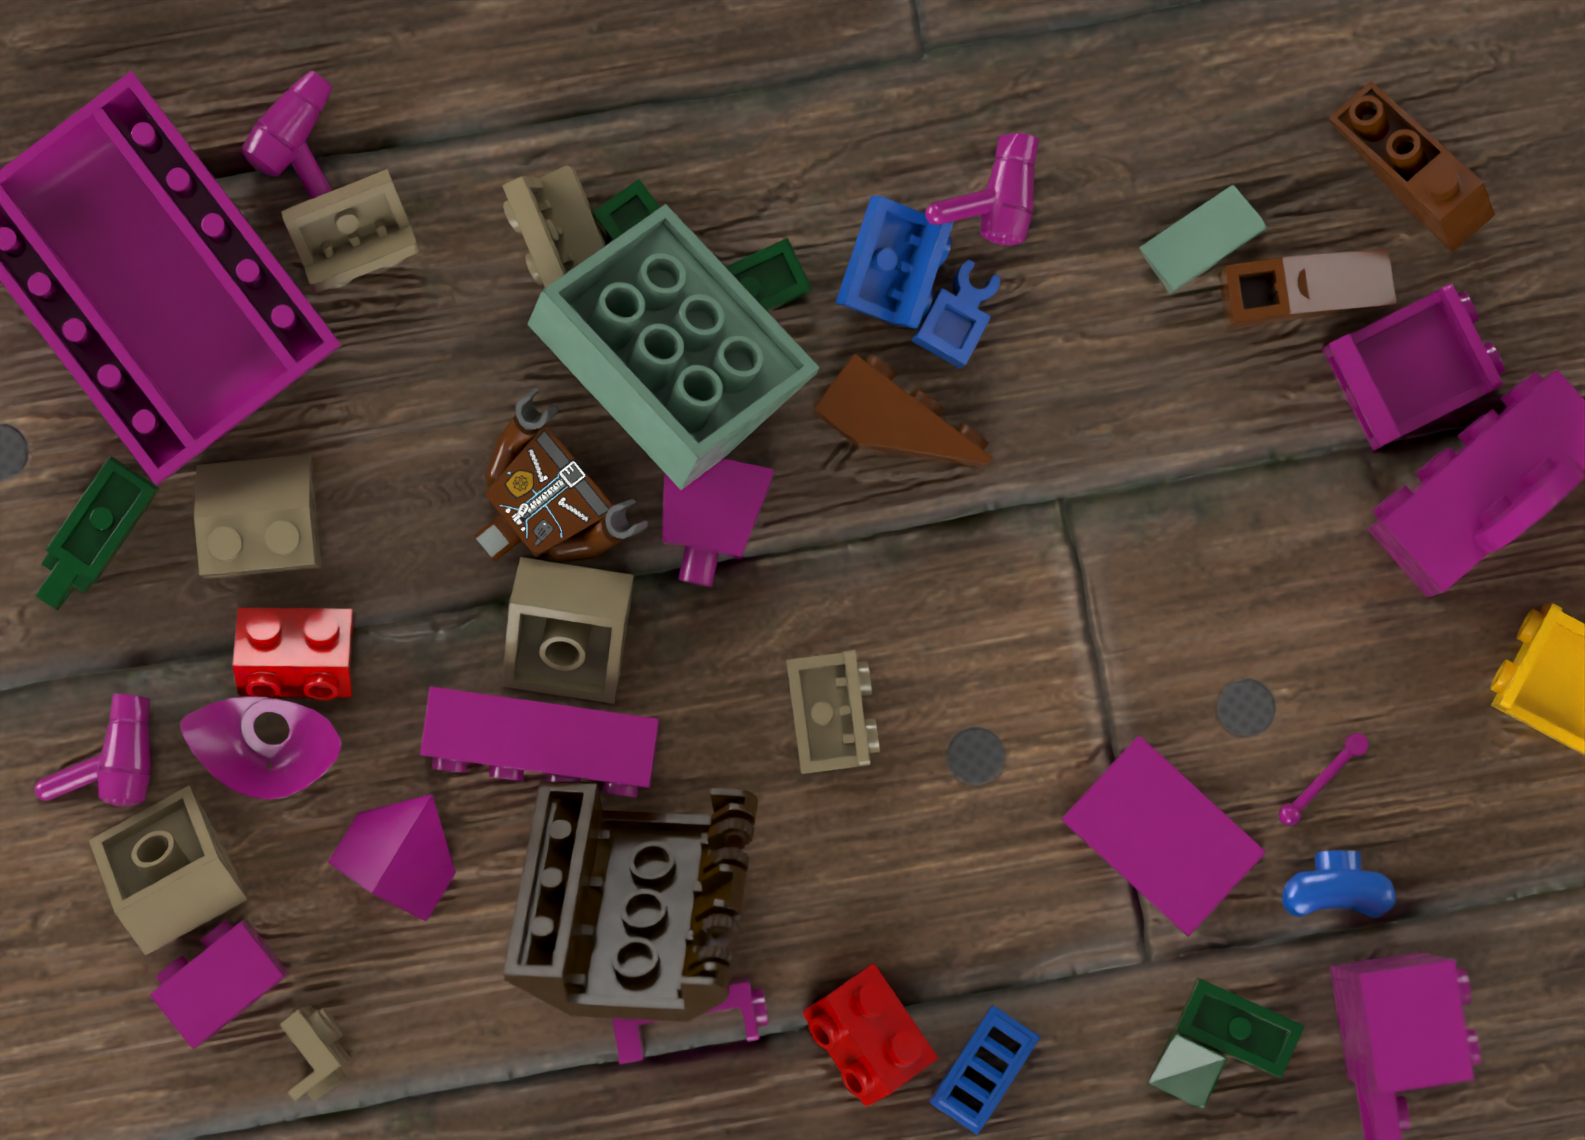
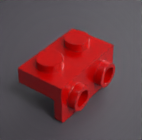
(293, 652)
(869, 1036)

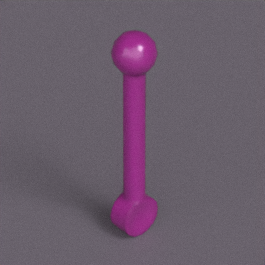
(1354, 745)

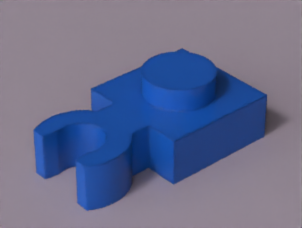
(954, 320)

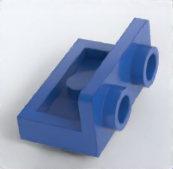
(894, 264)

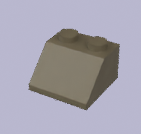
(256, 517)
(566, 630)
(166, 871)

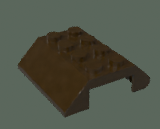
(630, 905)

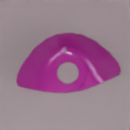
(232, 752)

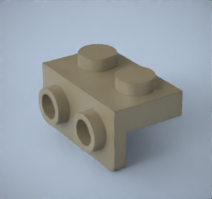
(553, 221)
(351, 231)
(830, 711)
(317, 1039)

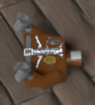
(547, 496)

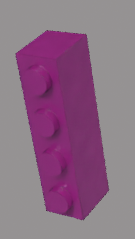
(539, 738)

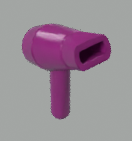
(283, 132)
(1008, 198)
(124, 761)

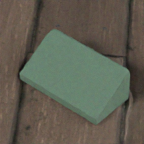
(1203, 239)

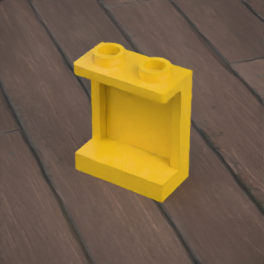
(1547, 677)

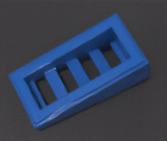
(953, 1107)

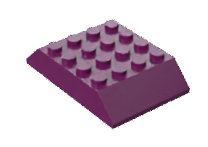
(150, 280)

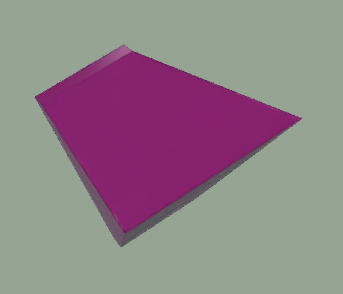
(399, 855)

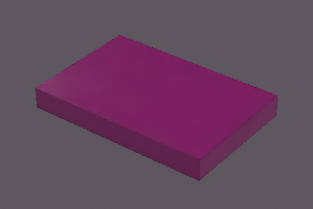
(1163, 835)

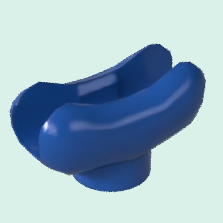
(1338, 884)

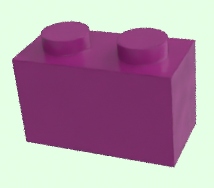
(218, 982)

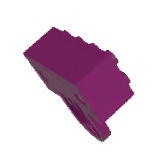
(1489, 488)
(1402, 1033)

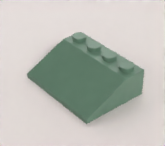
(671, 345)

